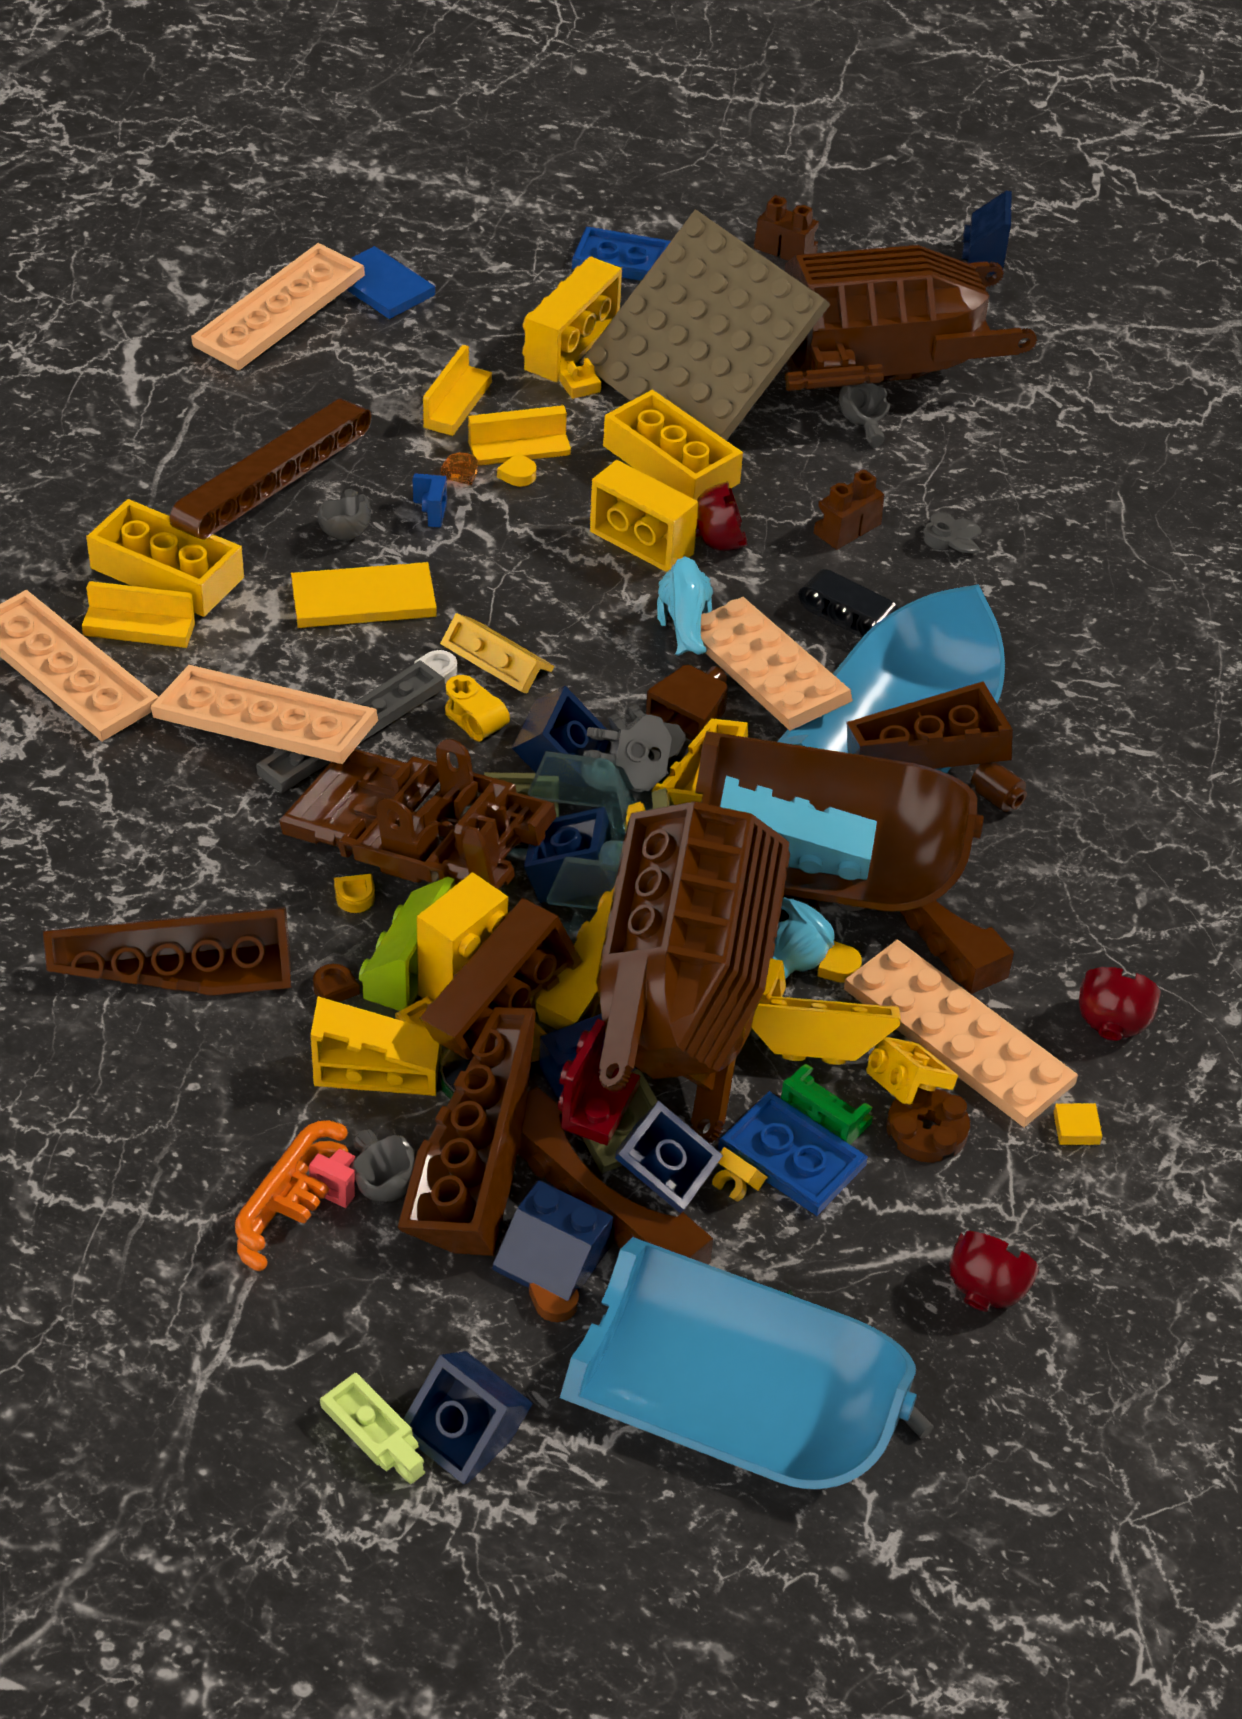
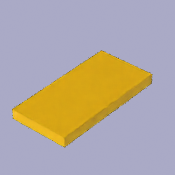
(363, 595)

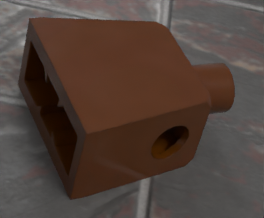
(689, 698)

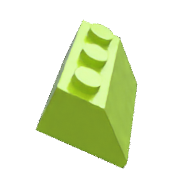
(392, 972)

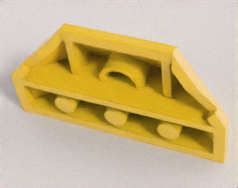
(822, 1028)

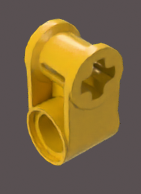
(474, 708)

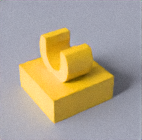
(580, 380)
(740, 1172)

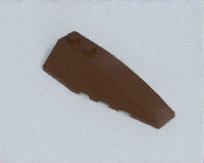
(181, 953)
(471, 1157)

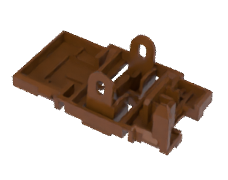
(370, 794)

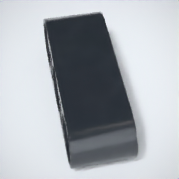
(844, 602)

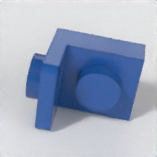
(432, 494)

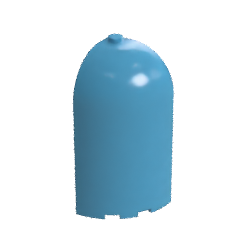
(911, 656)
(740, 1371)

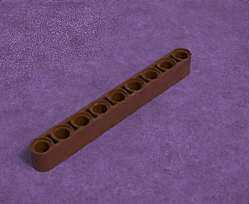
(269, 469)

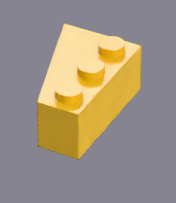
(684, 774)
(371, 1051)

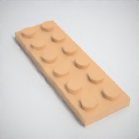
(278, 306)
(770, 664)
(70, 668)
(265, 713)
(963, 1033)

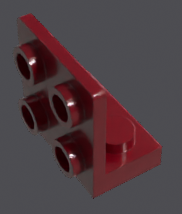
(584, 1102)

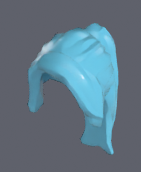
(685, 595)
(803, 938)

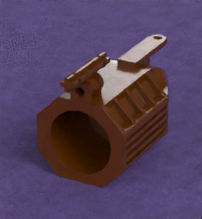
(895, 316)
(689, 948)

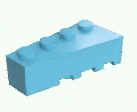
(818, 840)

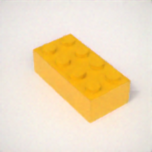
(571, 318)
(671, 445)
(147, 552)

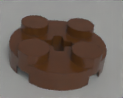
(929, 1144)

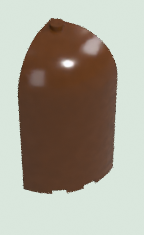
(920, 815)

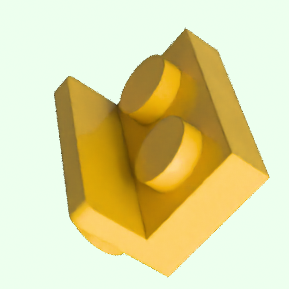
(905, 1066)

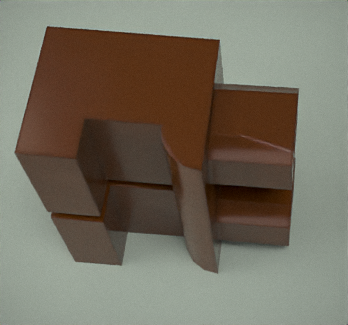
(786, 231)
(850, 510)

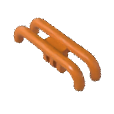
(286, 1190)

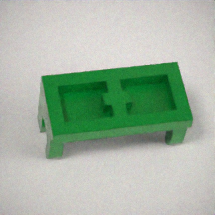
(824, 1106)

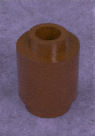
(999, 786)

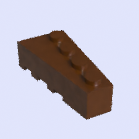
(937, 731)
(504, 972)

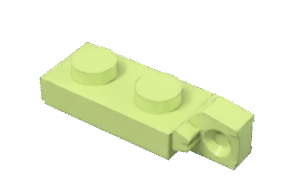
(374, 1427)

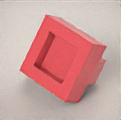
(336, 1175)

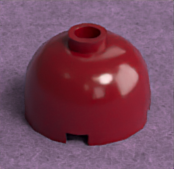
(720, 519)
(1116, 1003)
(990, 1272)

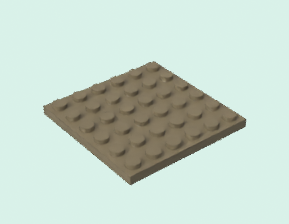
(706, 327)

